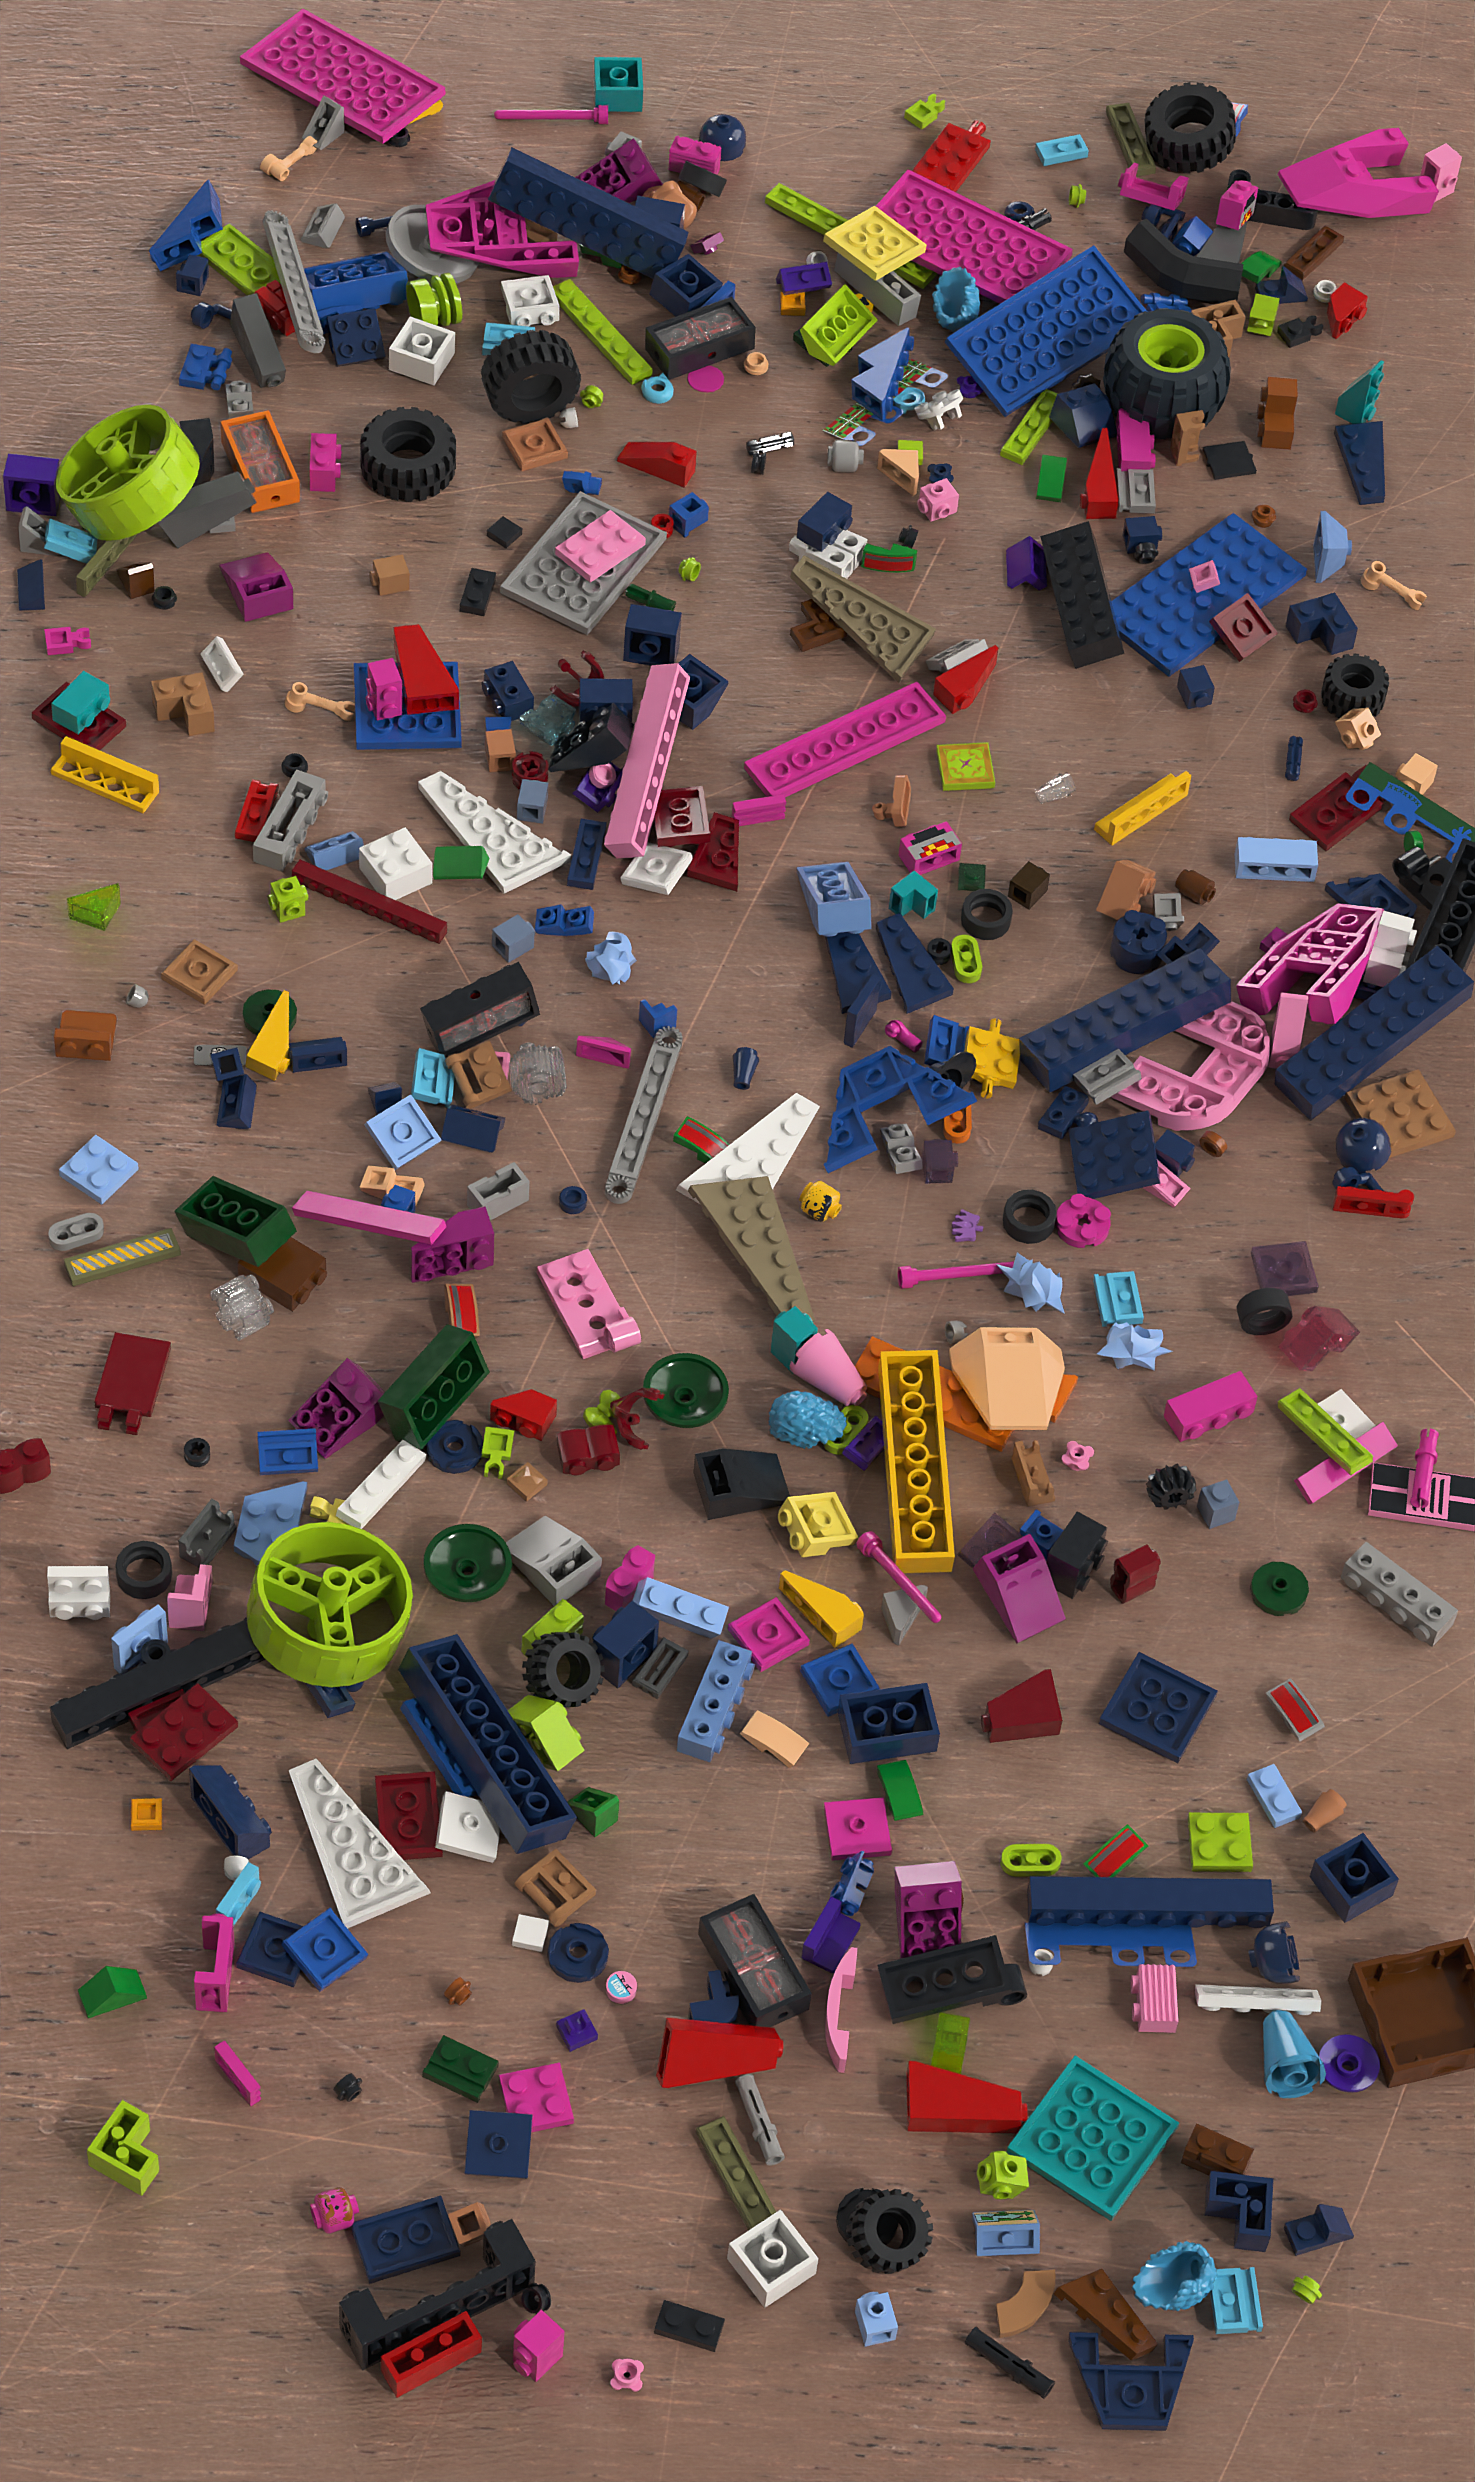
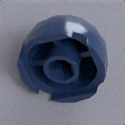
(725, 132)
(1363, 1145)
(1275, 1954)

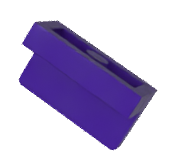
(804, 278)
(1026, 563)
(830, 1937)

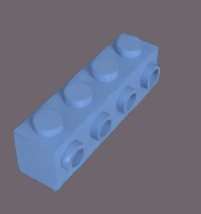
(714, 1701)

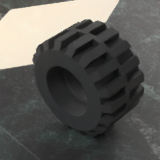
(1358, 673)
(584, 1668)
(913, 2224)

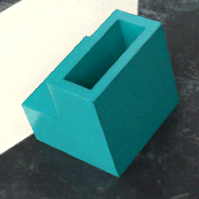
(913, 894)

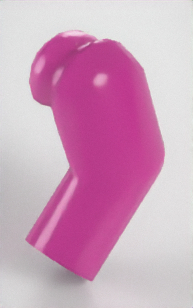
(897, 1030)

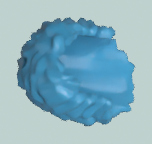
(956, 299)
(805, 1419)
(1175, 2277)

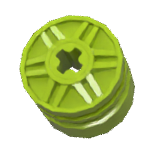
(435, 301)

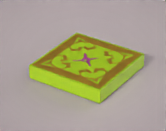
(965, 766)

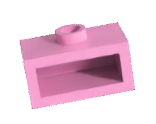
(1443, 168)

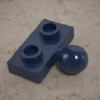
(1065, 1112)
(335, 1699)

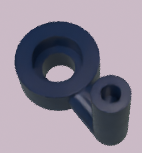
(1154, 213)
(203, 314)
(1350, 1177)

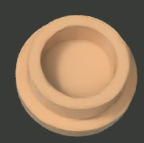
(756, 363)

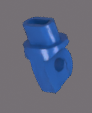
(584, 482)

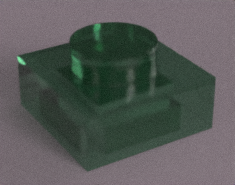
(971, 876)

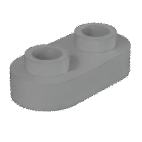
(75, 1232)

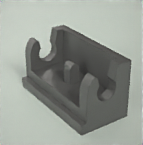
(206, 1535)

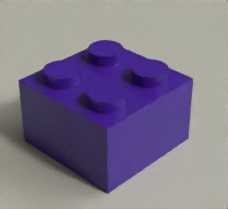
(31, 483)

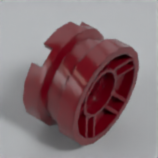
(529, 767)

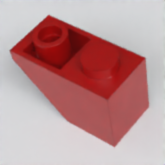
(1345, 308)
(525, 1412)

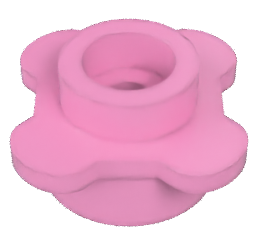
(1075, 1462)
(629, 2366)

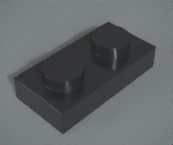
(477, 592)
(689, 2326)

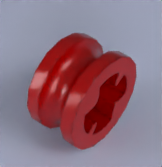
(663, 519)

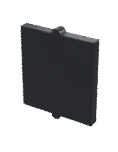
(1229, 460)

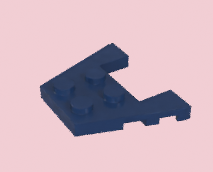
(1131, 2394)

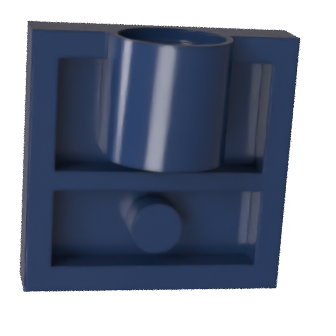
(355, 337)

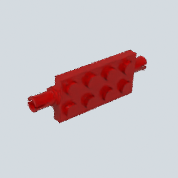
(953, 155)

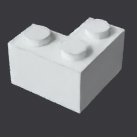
(1389, 950)

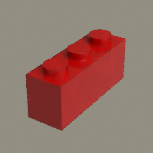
(431, 2354)

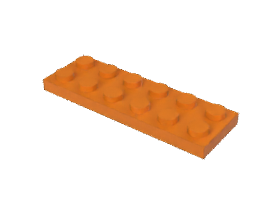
(958, 1409)

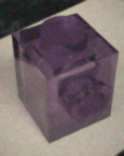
(939, 1161)

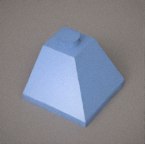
(1329, 547)

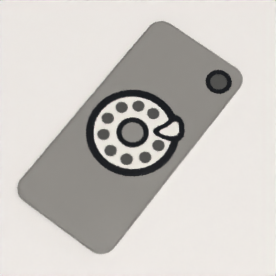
(203, 1052)

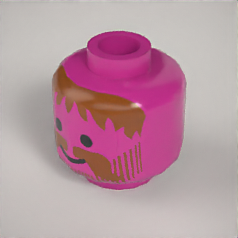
(334, 2210)

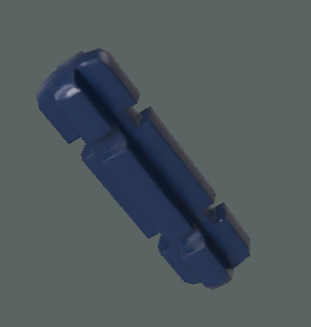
(1294, 758)

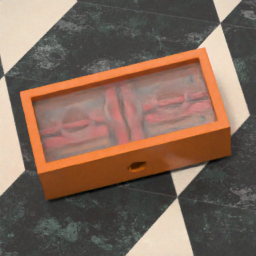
(260, 455)

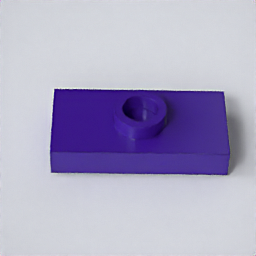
(866, 1444)

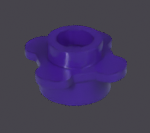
(969, 387)

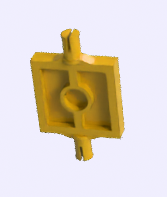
(995, 1057)

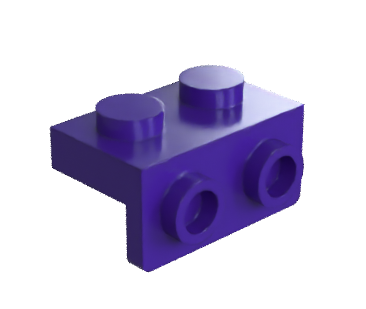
(594, 796)

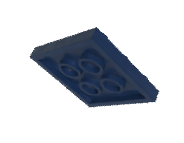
(1114, 1155)
(1158, 1707)

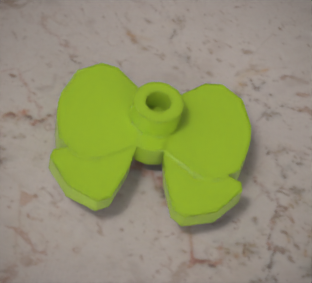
(601, 1414)

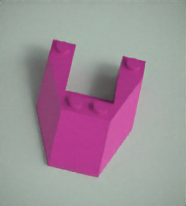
(1342, 184)
(490, 234)
(1329, 945)

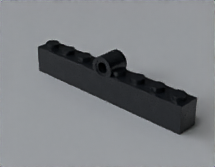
(158, 1675)

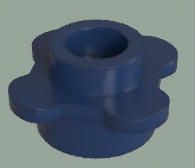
(940, 472)

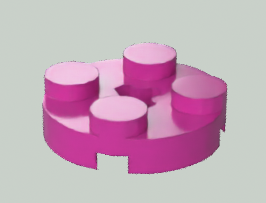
(1083, 1208)

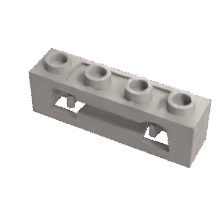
(309, 794)

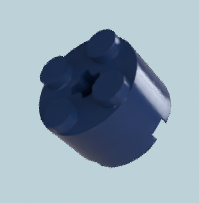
(1137, 942)

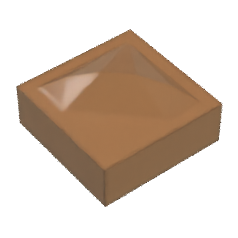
(527, 1481)

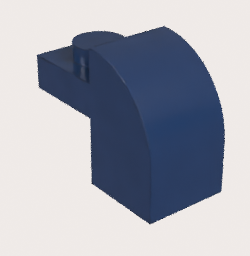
(1197, 938)
(720, 2005)

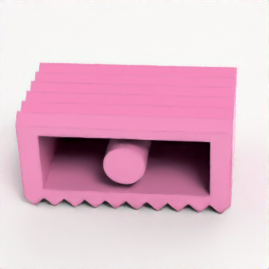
(1156, 1998)

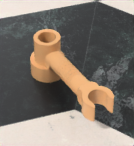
(279, 168)
(1375, 576)
(298, 697)

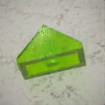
(95, 907)

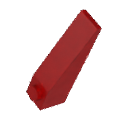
(1100, 493)

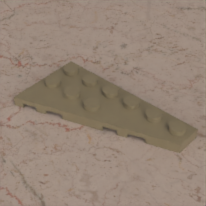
(876, 625)
(757, 1237)

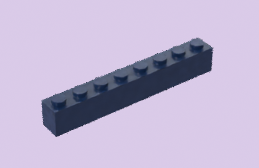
(1150, 1901)

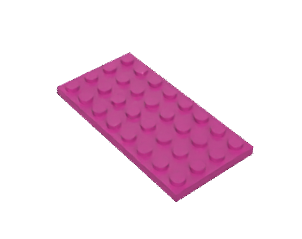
(322, 60)
(971, 236)

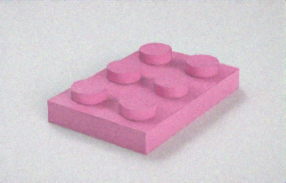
(600, 546)

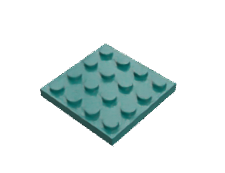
(1093, 2137)

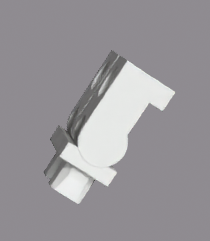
(839, 557)

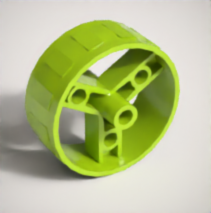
(116, 483)
(372, 1575)

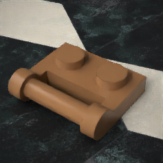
(487, 1072)
(562, 1880)

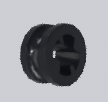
(758, 462)
(939, 944)
(193, 1460)

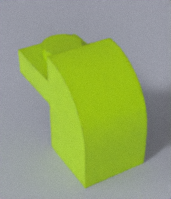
(1263, 315)

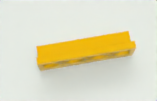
(114, 770)
(1143, 807)

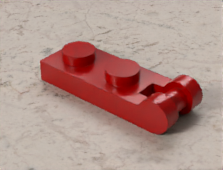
(256, 810)
(1373, 1202)

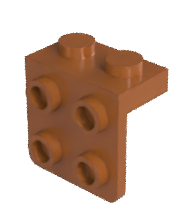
(85, 1035)

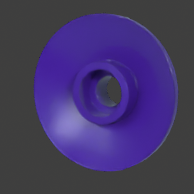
(1355, 2053)

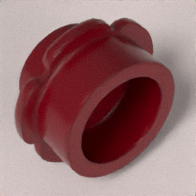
(1305, 701)

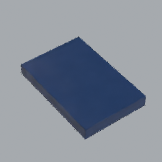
(405, 2239)

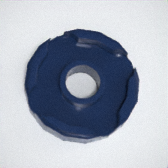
(460, 1460)
(574, 1968)

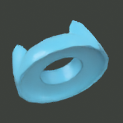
(909, 393)
(657, 396)

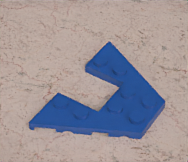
(875, 1081)

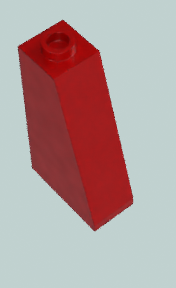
(424, 677)
(714, 2050)
(959, 2103)

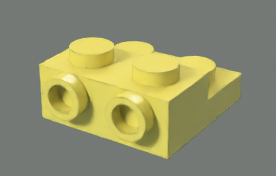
(816, 1523)

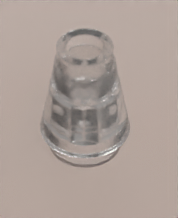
(1056, 788)

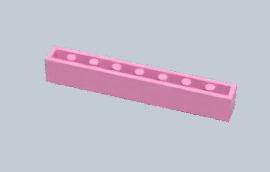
(647, 761)

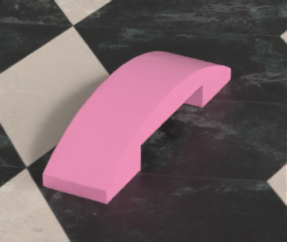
(838, 2039)

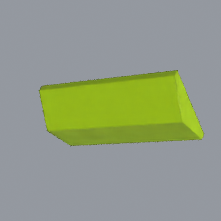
(837, 326)

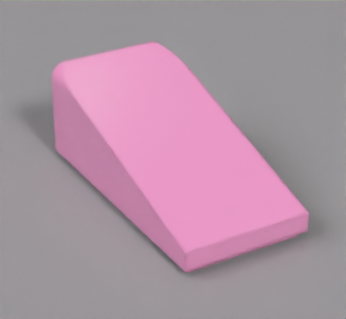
(1170, 1189)

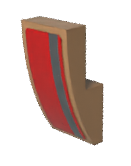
(462, 1307)

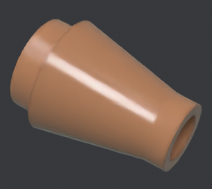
(1326, 1809)

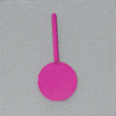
(706, 379)

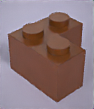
(1277, 413)

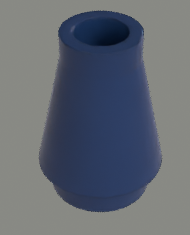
(744, 1067)

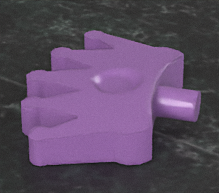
(966, 1226)

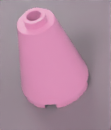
(829, 1369)

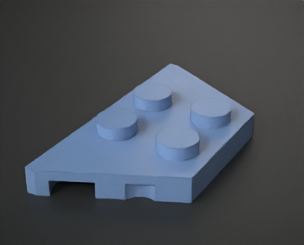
(267, 1517)

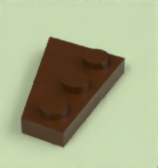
(1105, 2306)

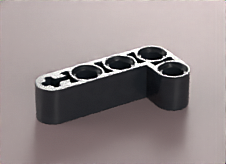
(1276, 207)

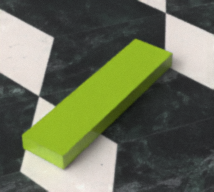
(1030, 429)
(1325, 1431)

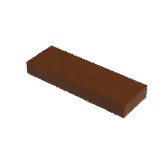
(1314, 252)

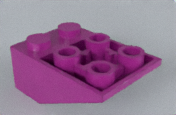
(623, 173)
(258, 586)
(461, 1247)
(341, 1408)
(1020, 1588)
(927, 1907)

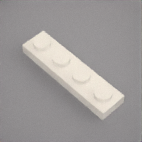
(381, 1485)
(1247, 1998)

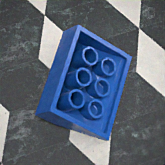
(358, 281)

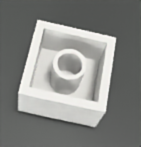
(422, 351)
(395, 864)
(772, 2258)

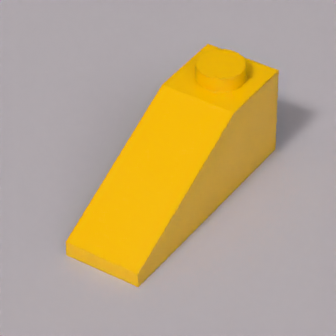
(271, 1046)
(825, 1608)

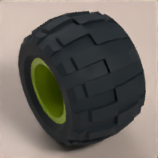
(1166, 367)

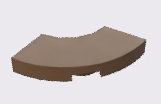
(1027, 2305)

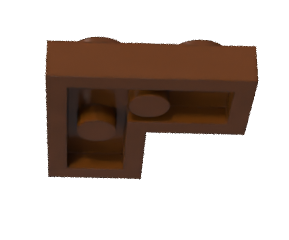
(818, 631)

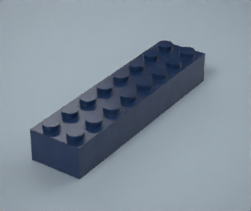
(586, 214)
(1125, 1018)
(1373, 1033)
(487, 1743)

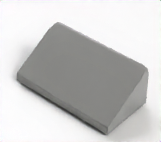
(323, 226)

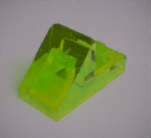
(950, 2042)

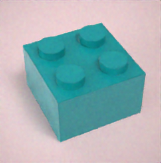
(618, 83)

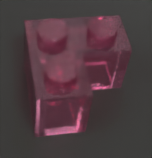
(1316, 1335)

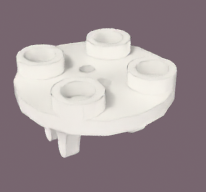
(941, 403)

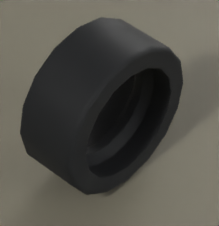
(702, 179)
(986, 898)
(1035, 1200)
(1267, 1322)
(137, 1551)

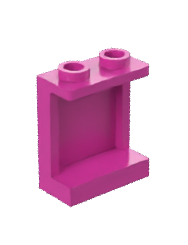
(1152, 192)
(214, 1987)

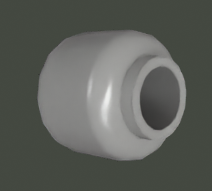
(845, 456)

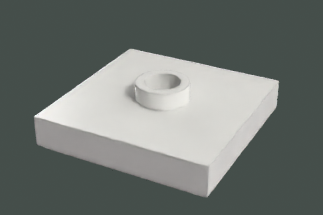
(657, 870)
(1346, 1413)
(467, 1828)

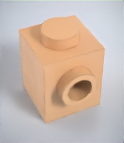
(1417, 773)

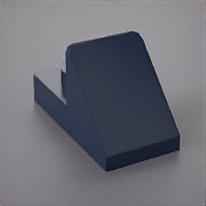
(1287, 288)
(385, 1096)
(1318, 2230)

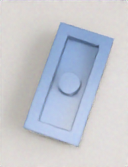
(1274, 1795)

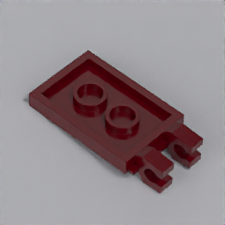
(1330, 816)
(131, 1380)

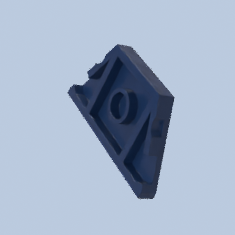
(1372, 892)

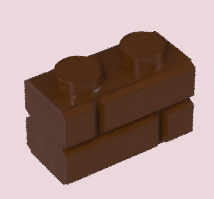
(1215, 2152)

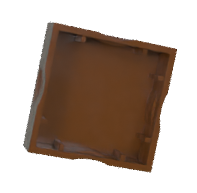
(1419, 2010)

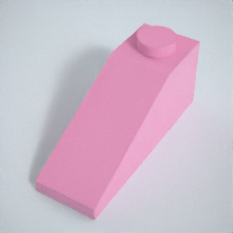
(1287, 1028)

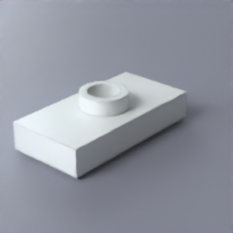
(222, 664)

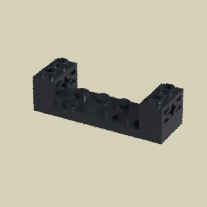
(507, 2275)

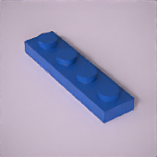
(437, 1748)

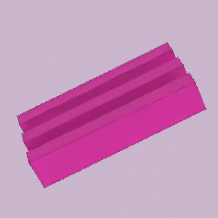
(759, 810)
(237, 2073)

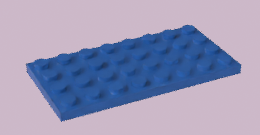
(1045, 331)
(1167, 617)

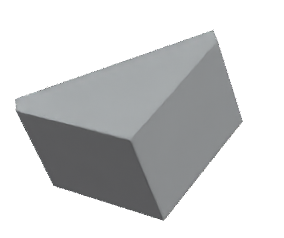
(326, 123)
(32, 533)
(900, 1612)

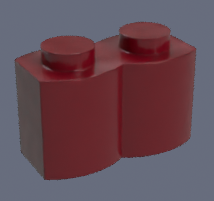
(588, 1449)
(23, 1464)
(1135, 1573)

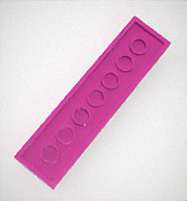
(845, 741)

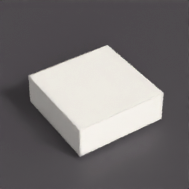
(530, 1933)

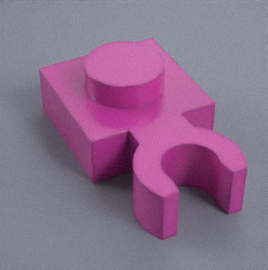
(63, 640)

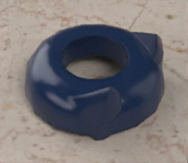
(1010, 213)

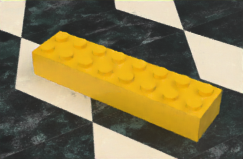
(916, 1461)

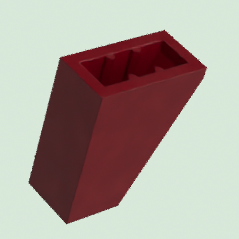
(1024, 1711)

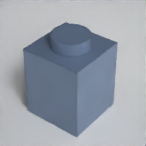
(532, 801)
(513, 938)
(1218, 1504)

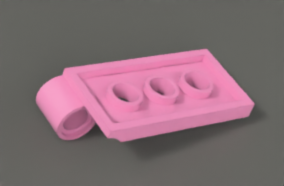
(619, 1328)

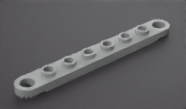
(643, 1115)

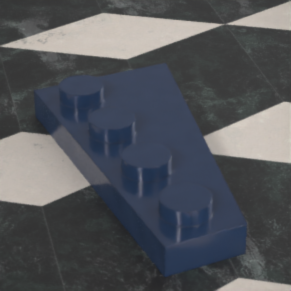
(1364, 459)
(852, 968)
(915, 971)

